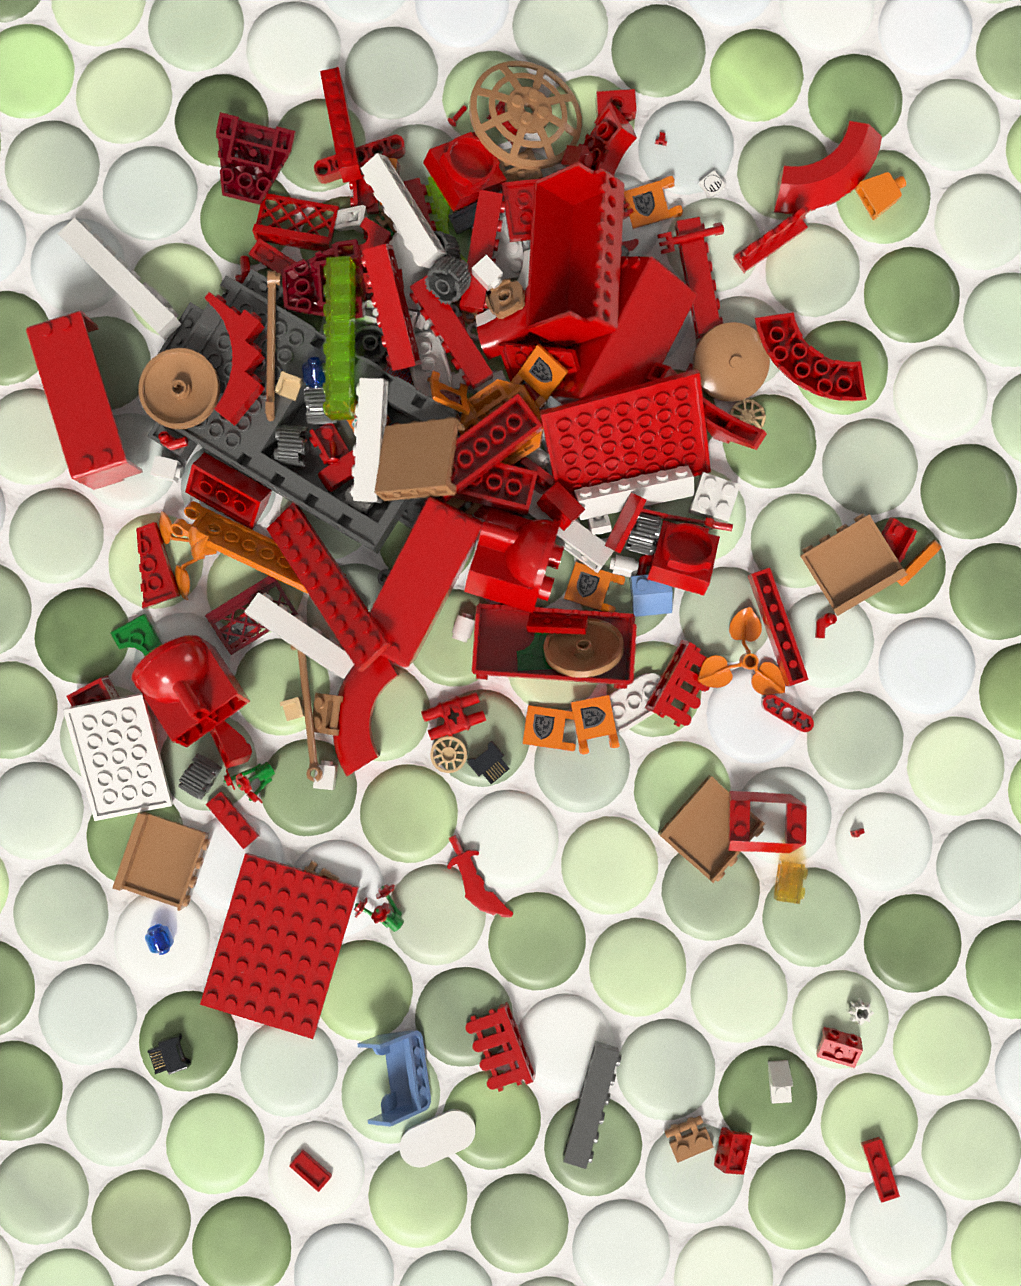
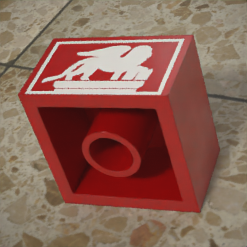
(95, 691)

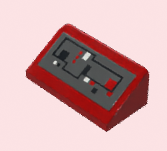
(237, 628)

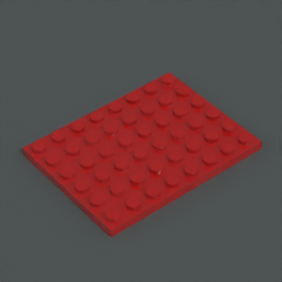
(628, 433)
(279, 945)

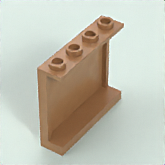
(417, 459)
(852, 564)
(702, 830)
(162, 860)

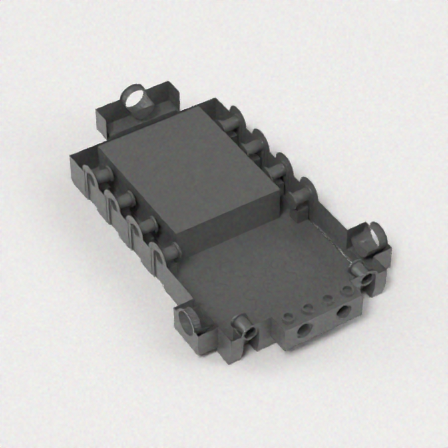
(252, 440)

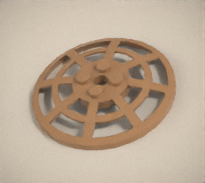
(522, 120)

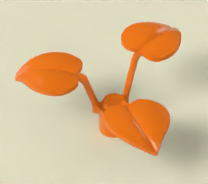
(198, 549)
(716, 673)

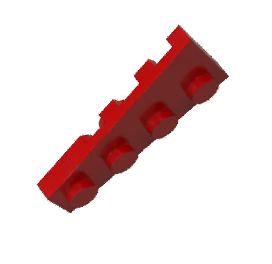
(516, 355)
(156, 572)

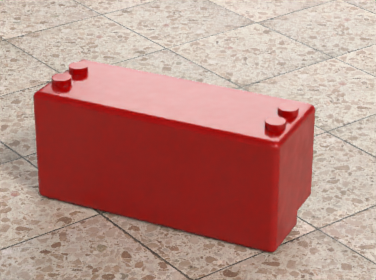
(575, 255)
(649, 318)
(79, 400)
(424, 577)
(503, 632)

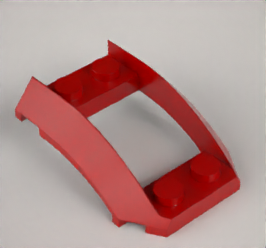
(740, 822)

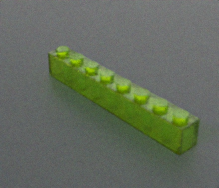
(339, 338)

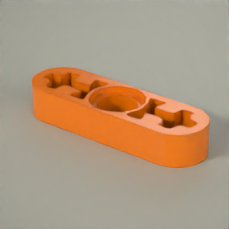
(919, 561)

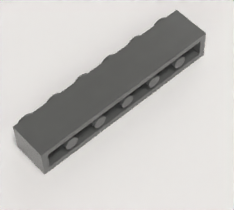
(591, 1104)

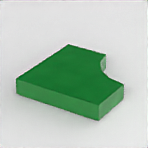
(137, 634)
(533, 656)

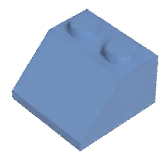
(649, 596)

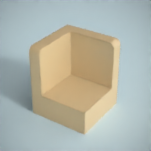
(288, 386)
(293, 708)

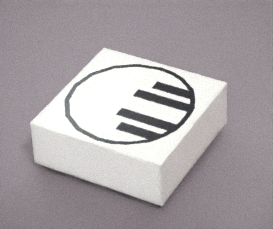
(712, 184)

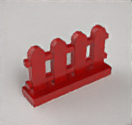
(772, 240)
(670, 685)
(508, 1056)

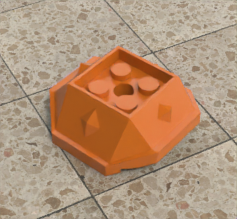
(492, 398)

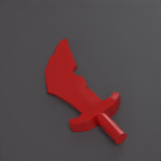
(708, 523)
(474, 884)

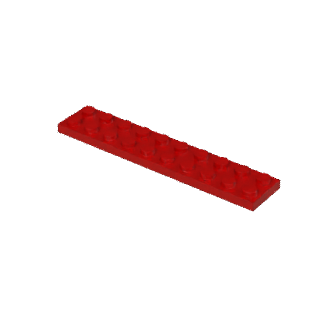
(328, 587)

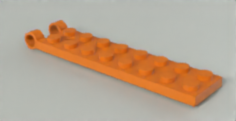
(238, 543)

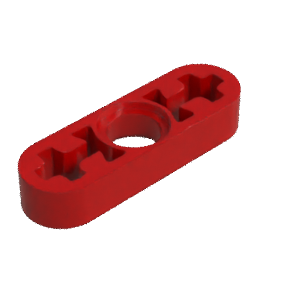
(797, 725)

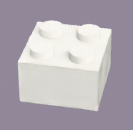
(714, 498)

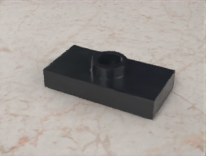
(464, 218)

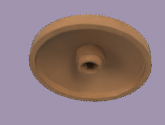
(731, 362)
(179, 388)
(585, 654)

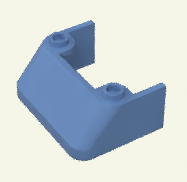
(406, 1076)

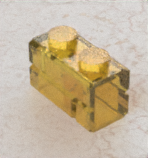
(790, 881)

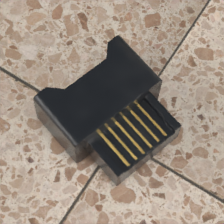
(489, 763)
(169, 1055)

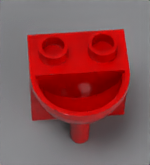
(514, 559)
(188, 688)

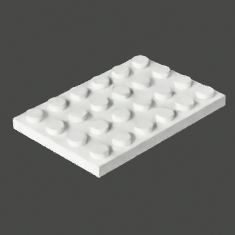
(118, 756)

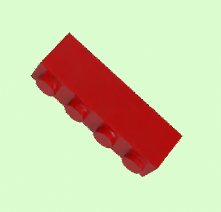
(227, 490)

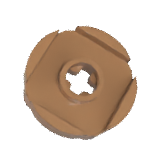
(514, 302)

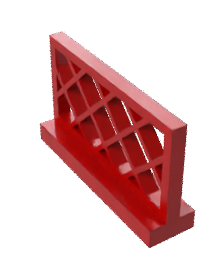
(296, 238)

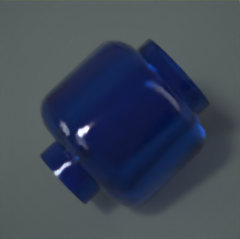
(313, 372)
(159, 939)

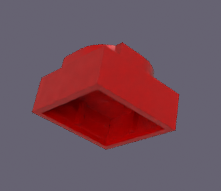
(464, 169)
(684, 557)

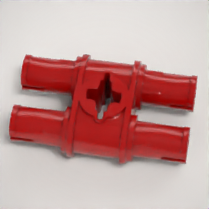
(443, 710)

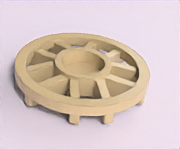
(748, 415)
(448, 754)

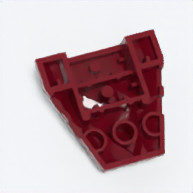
(250, 157)
(305, 280)

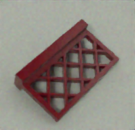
(237, 603)

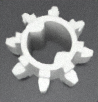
(857, 1017)

